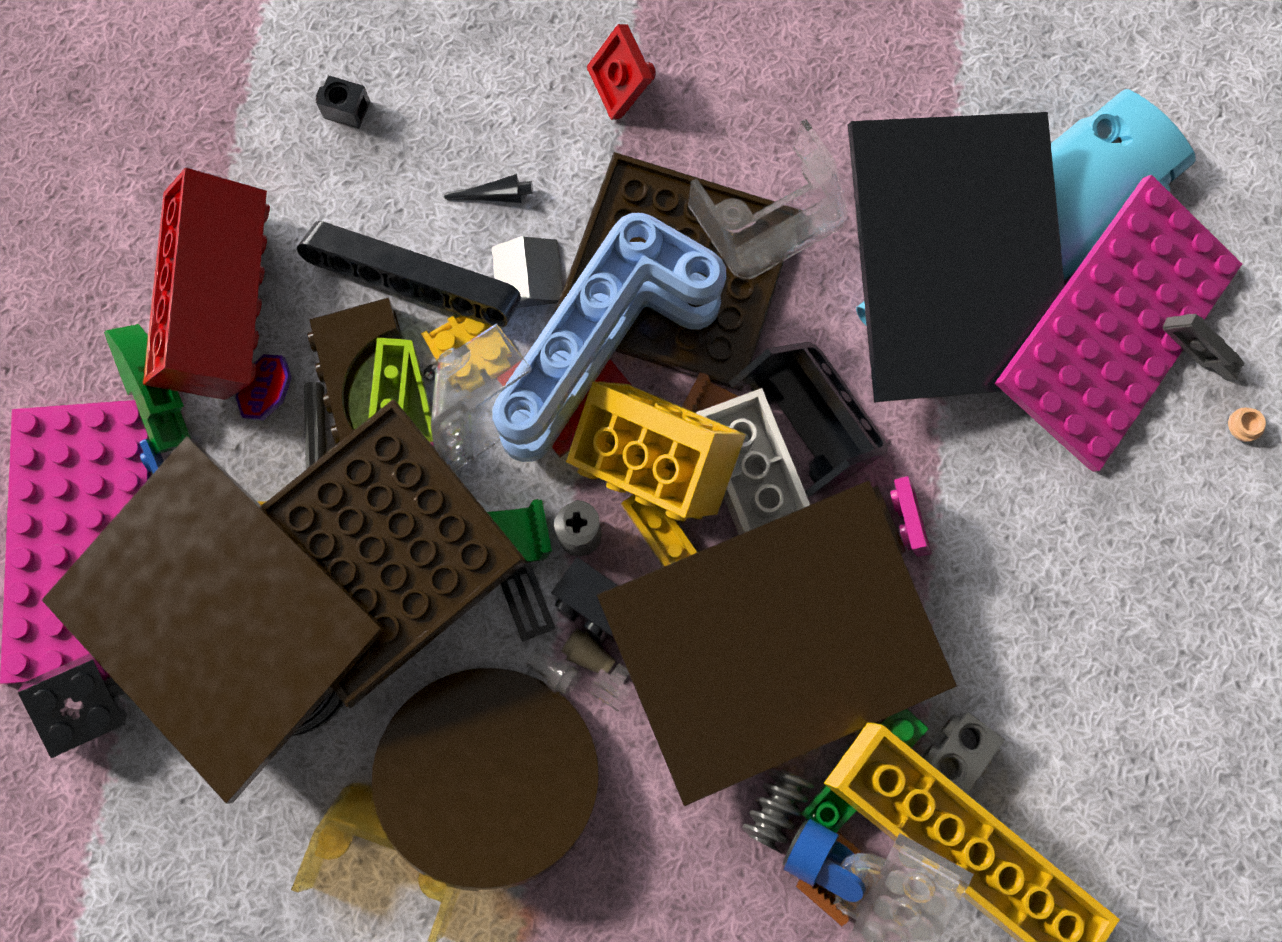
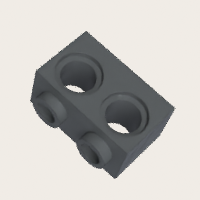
(968, 762)

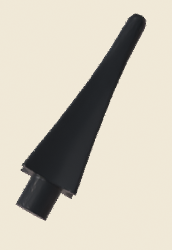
(503, 190)

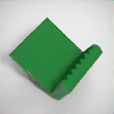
(526, 530)

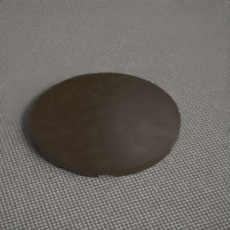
(485, 779)

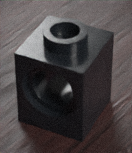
(349, 112)

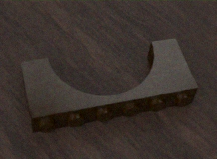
(343, 346)

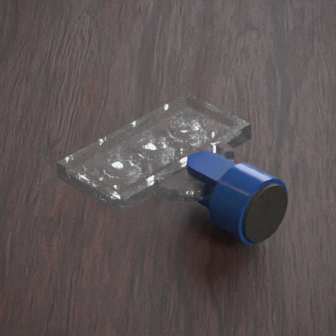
(891, 898)

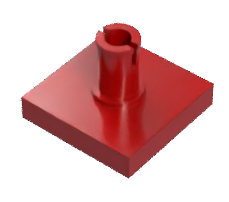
(620, 72)

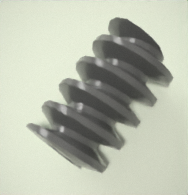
(566, 522)
(777, 808)

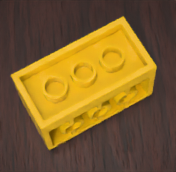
(655, 450)

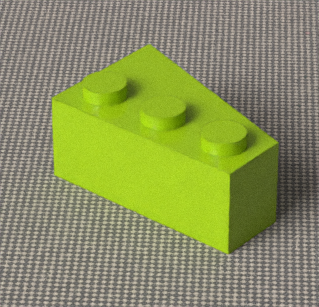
(400, 378)

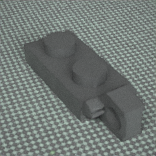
(1204, 345)

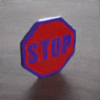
(266, 390)

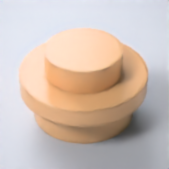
(1246, 424)

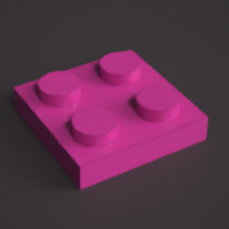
(906, 504)

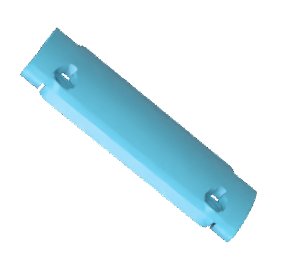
(1099, 176)

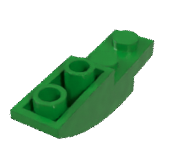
(157, 406)
(833, 811)

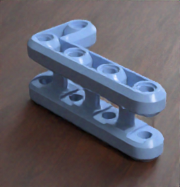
(596, 318)

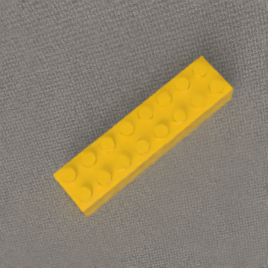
(1009, 878)

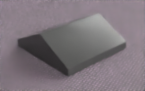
(531, 267)

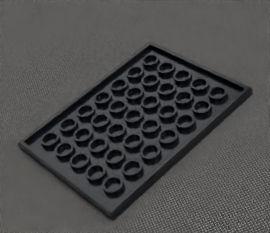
(953, 247)

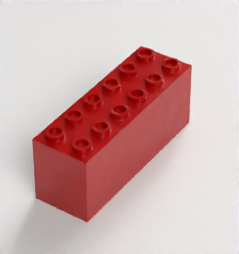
(206, 286)

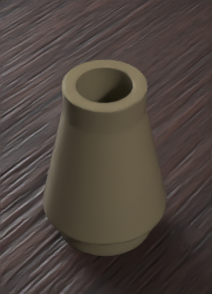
(587, 652)

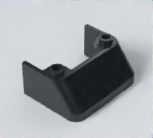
(819, 409)

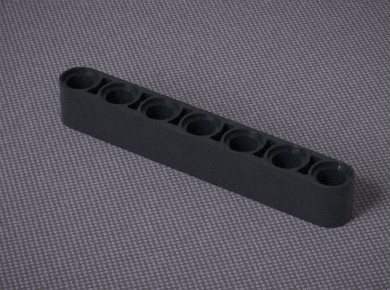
(409, 274)

